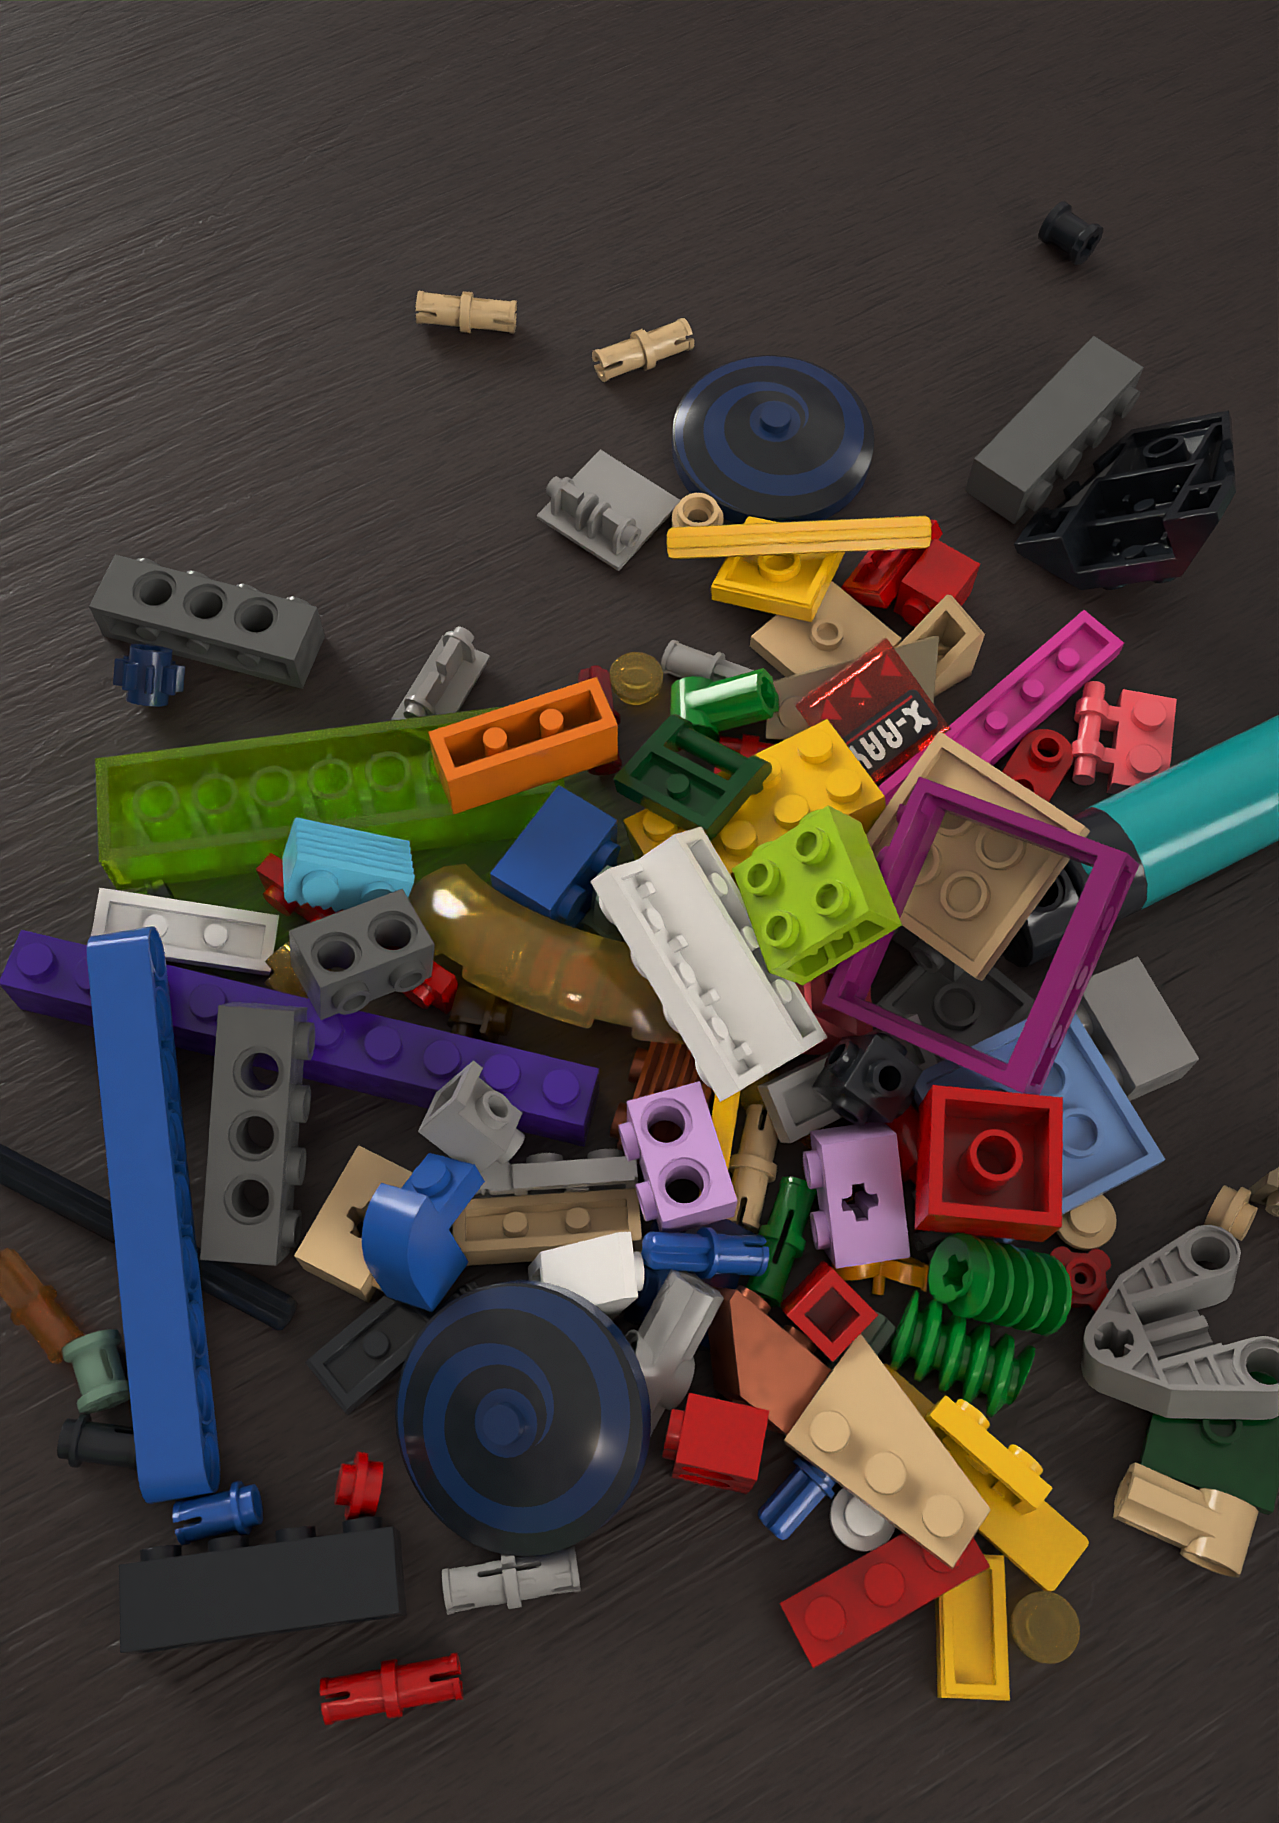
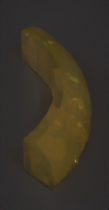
(535, 957)

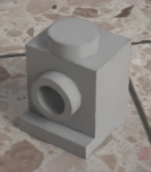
(473, 1121)

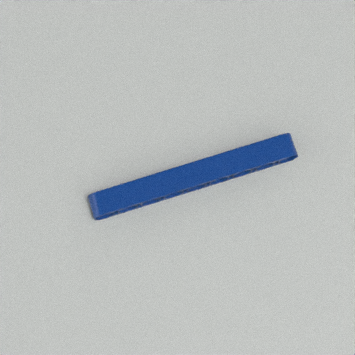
(152, 1218)

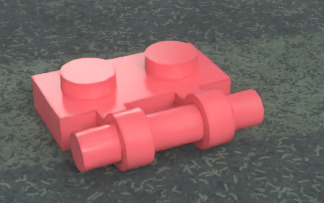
(1141, 737)

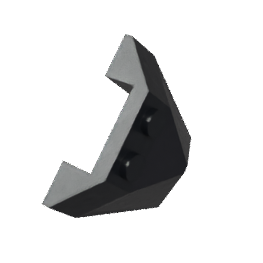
(1142, 509)

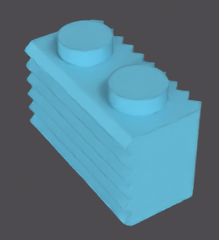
(343, 865)

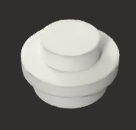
(857, 1524)

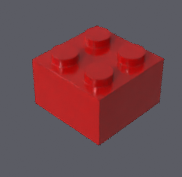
(989, 1163)

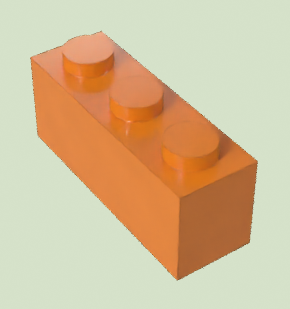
(525, 745)

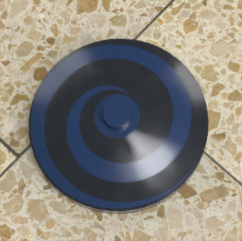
(773, 440)
(522, 1417)

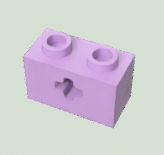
(876, 1223)

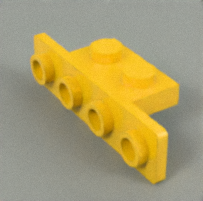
(1010, 1484)

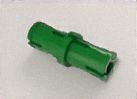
(794, 1205)

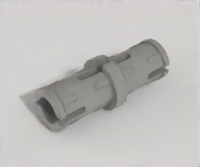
(510, 1580)

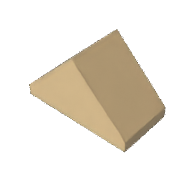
(958, 642)

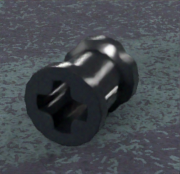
(1070, 233)

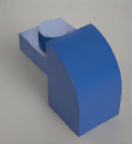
(409, 1233)

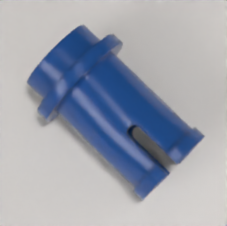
(220, 1513)

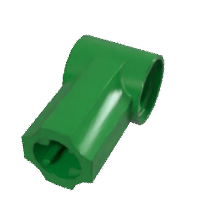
(725, 702)

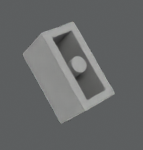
(1134, 1029)

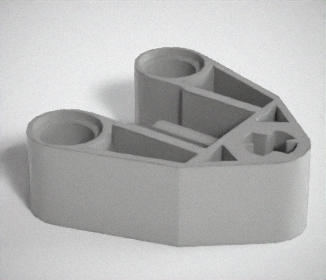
(1157, 1349)

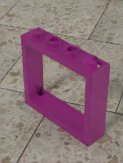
(1070, 967)

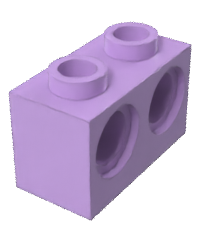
(690, 1157)

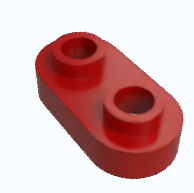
(1035, 771)

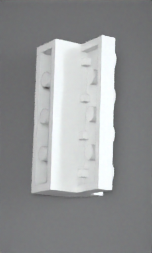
(706, 963)

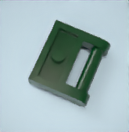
(684, 790)

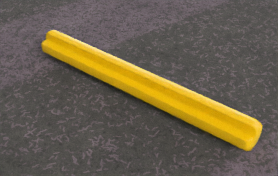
(799, 537)

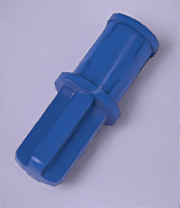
(706, 1253)
(795, 1499)

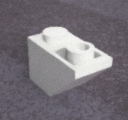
(596, 1269)

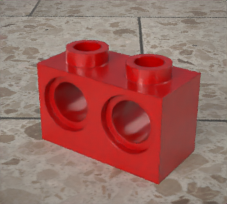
(716, 1443)

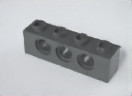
(130, 612)
(231, 1225)

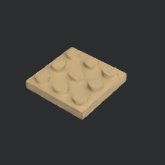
(974, 879)

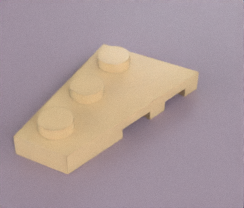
(887, 1455)

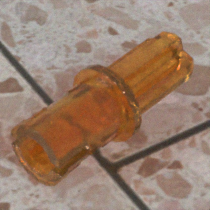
(35, 1306)

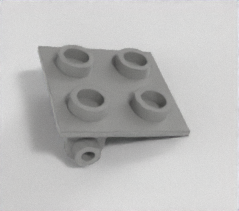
(607, 509)

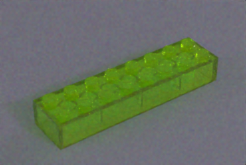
(235, 801)

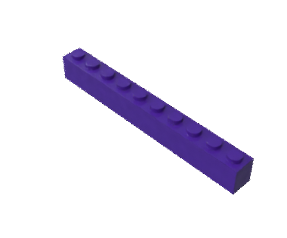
(349, 1051)

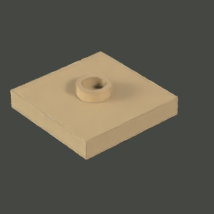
(836, 635)

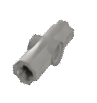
(671, 1338)

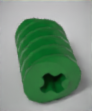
(1000, 1284)
(960, 1355)

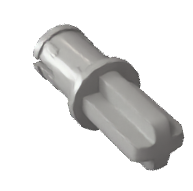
(687, 662)

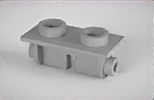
(444, 677)

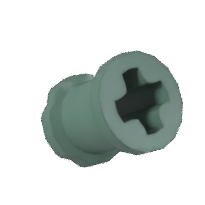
(98, 1370)

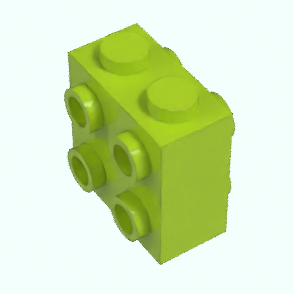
(815, 896)

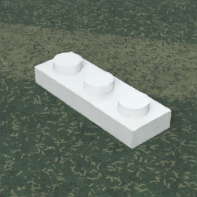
(193, 930)

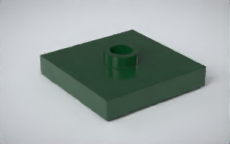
(1218, 1454)

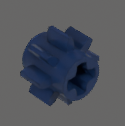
(149, 675)

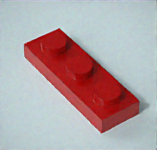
(873, 1595)

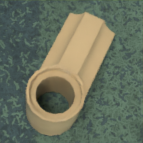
(1203, 1522)

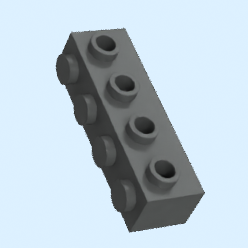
(1054, 430)

